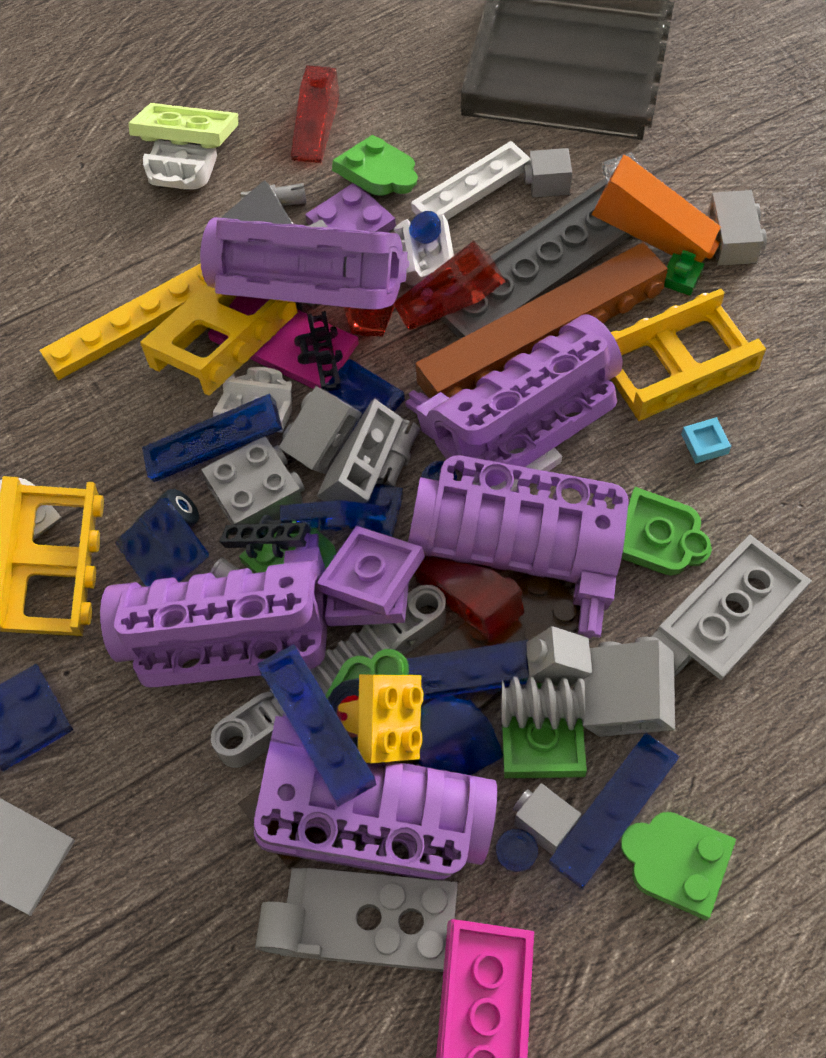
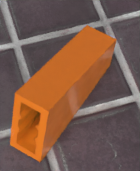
(655, 213)

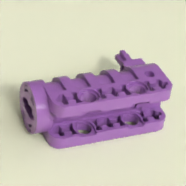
(303, 263)
(527, 399)
(526, 529)
(218, 620)
(408, 805)

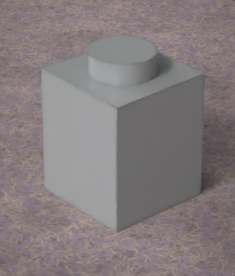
(549, 172)
(559, 655)
(545, 817)

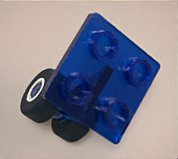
(162, 540)

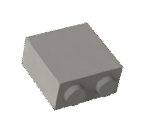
(253, 483)
(630, 688)

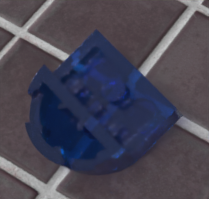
(456, 736)

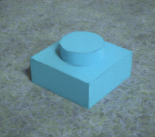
(706, 440)

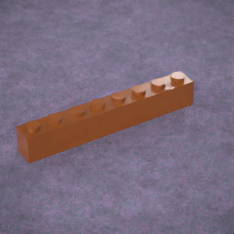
(599, 292)

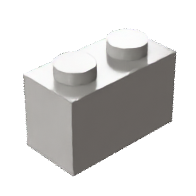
(740, 227)
(319, 430)

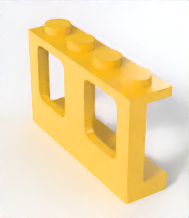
(211, 310)
(686, 375)
(23, 558)

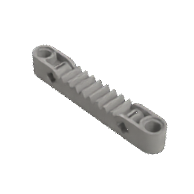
(403, 637)

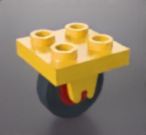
(381, 715)

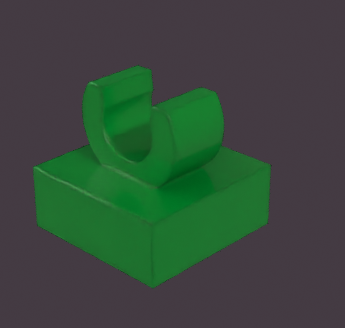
(683, 272)

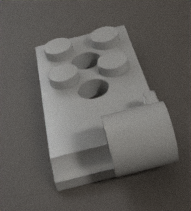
(715, 634)
(324, 914)

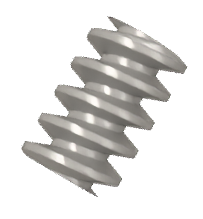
(543, 702)

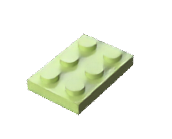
(183, 125)

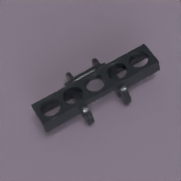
(323, 357)
(264, 534)

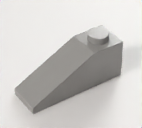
(362, 456)

